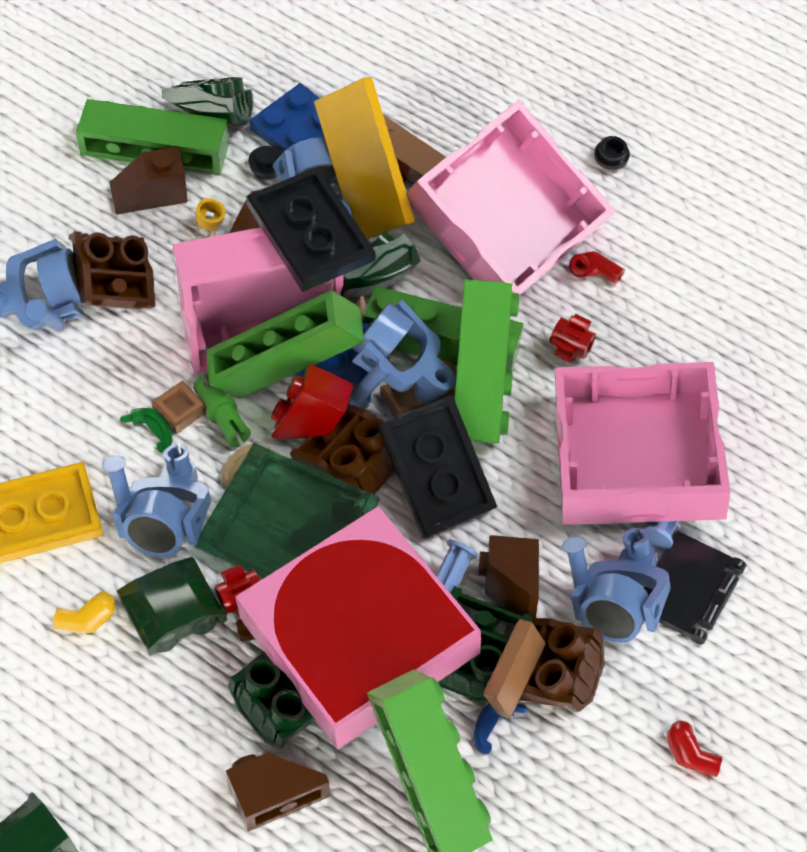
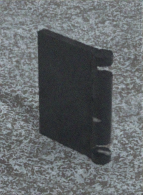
(697, 585)

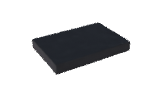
(310, 229)
(437, 466)

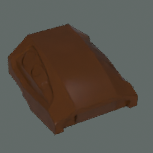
(113, 271)
(350, 451)
(567, 667)

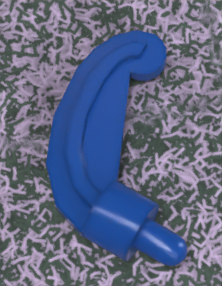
(485, 724)

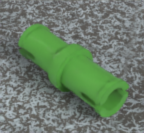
(222, 411)

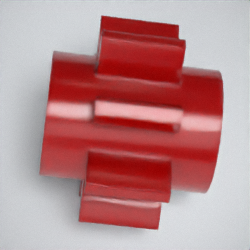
(572, 338)
(234, 583)

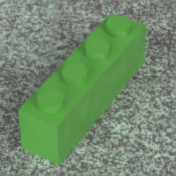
(128, 130)
(438, 317)
(285, 345)
(483, 356)
(430, 764)

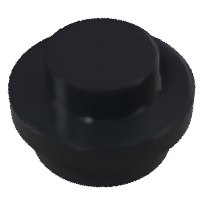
(612, 153)
(262, 161)

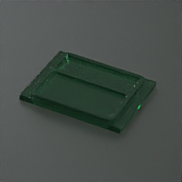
(278, 512)

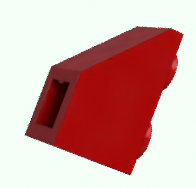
(312, 405)

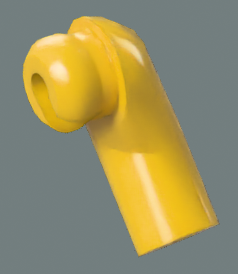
(87, 618)

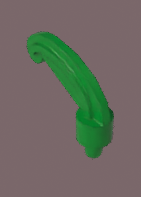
(154, 421)

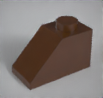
(150, 182)
(512, 573)
(273, 788)

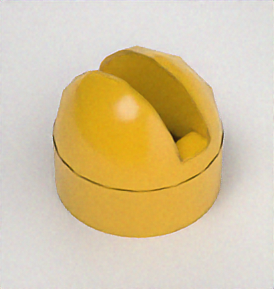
(212, 206)

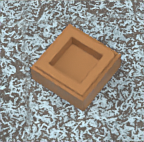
(179, 406)

